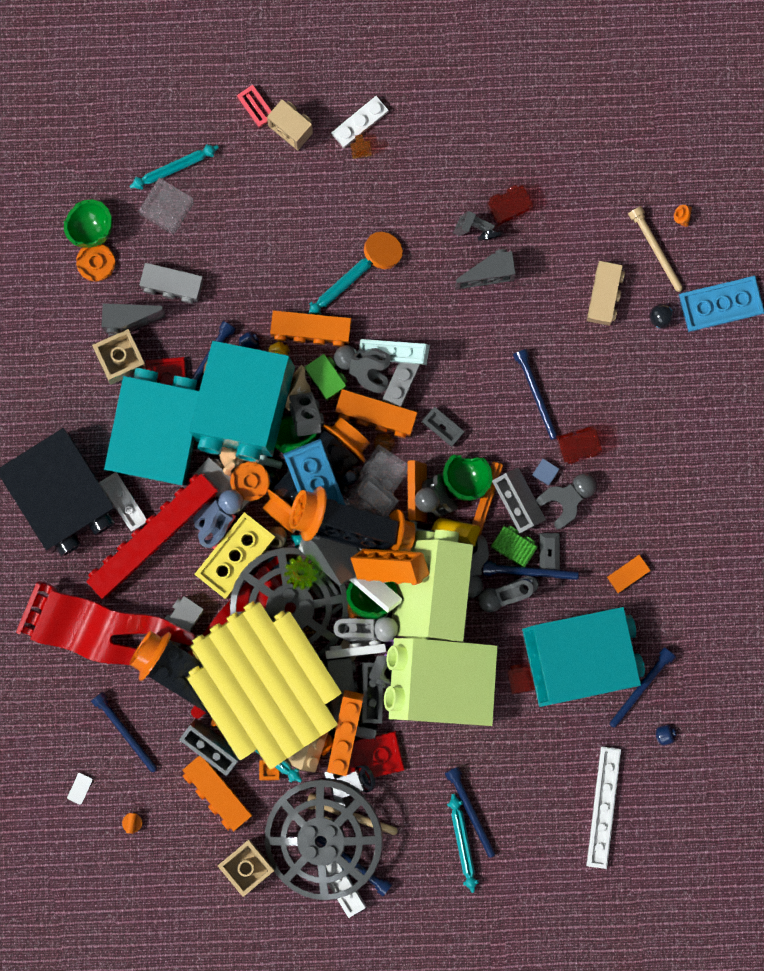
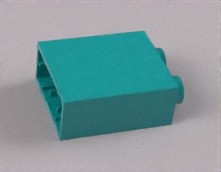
(241, 401)
(153, 428)
(583, 656)

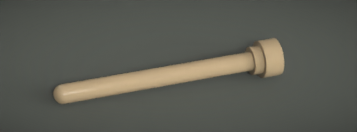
(638, 217)
(360, 818)

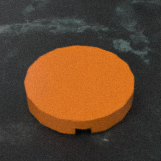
(383, 250)
(95, 263)
(250, 480)

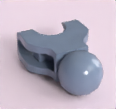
(217, 517)

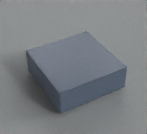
(545, 472)

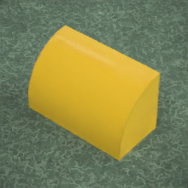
(467, 532)

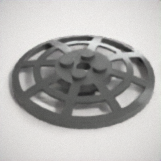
(285, 593)
(334, 836)

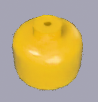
(279, 348)

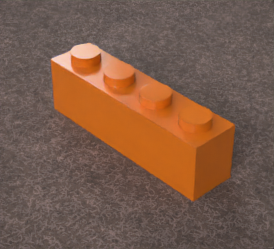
(310, 327)
(375, 413)
(390, 566)
(345, 733)
(217, 792)

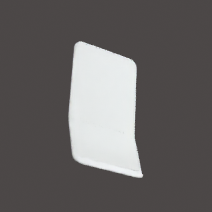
(79, 788)

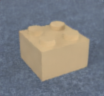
(290, 124)
(118, 356)
(246, 868)

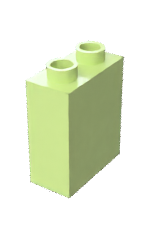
(439, 602)
(441, 681)

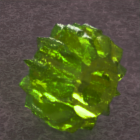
(299, 565)

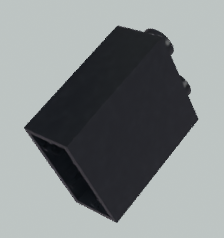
(58, 493)

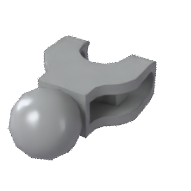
(365, 630)

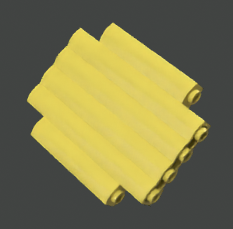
(263, 684)

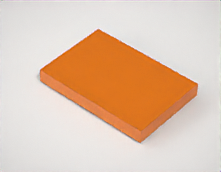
(416, 475)

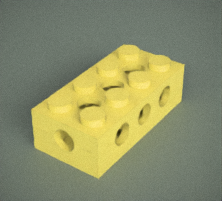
(233, 542)

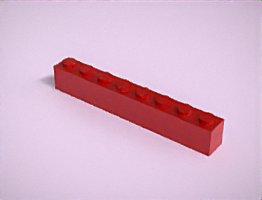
(153, 535)

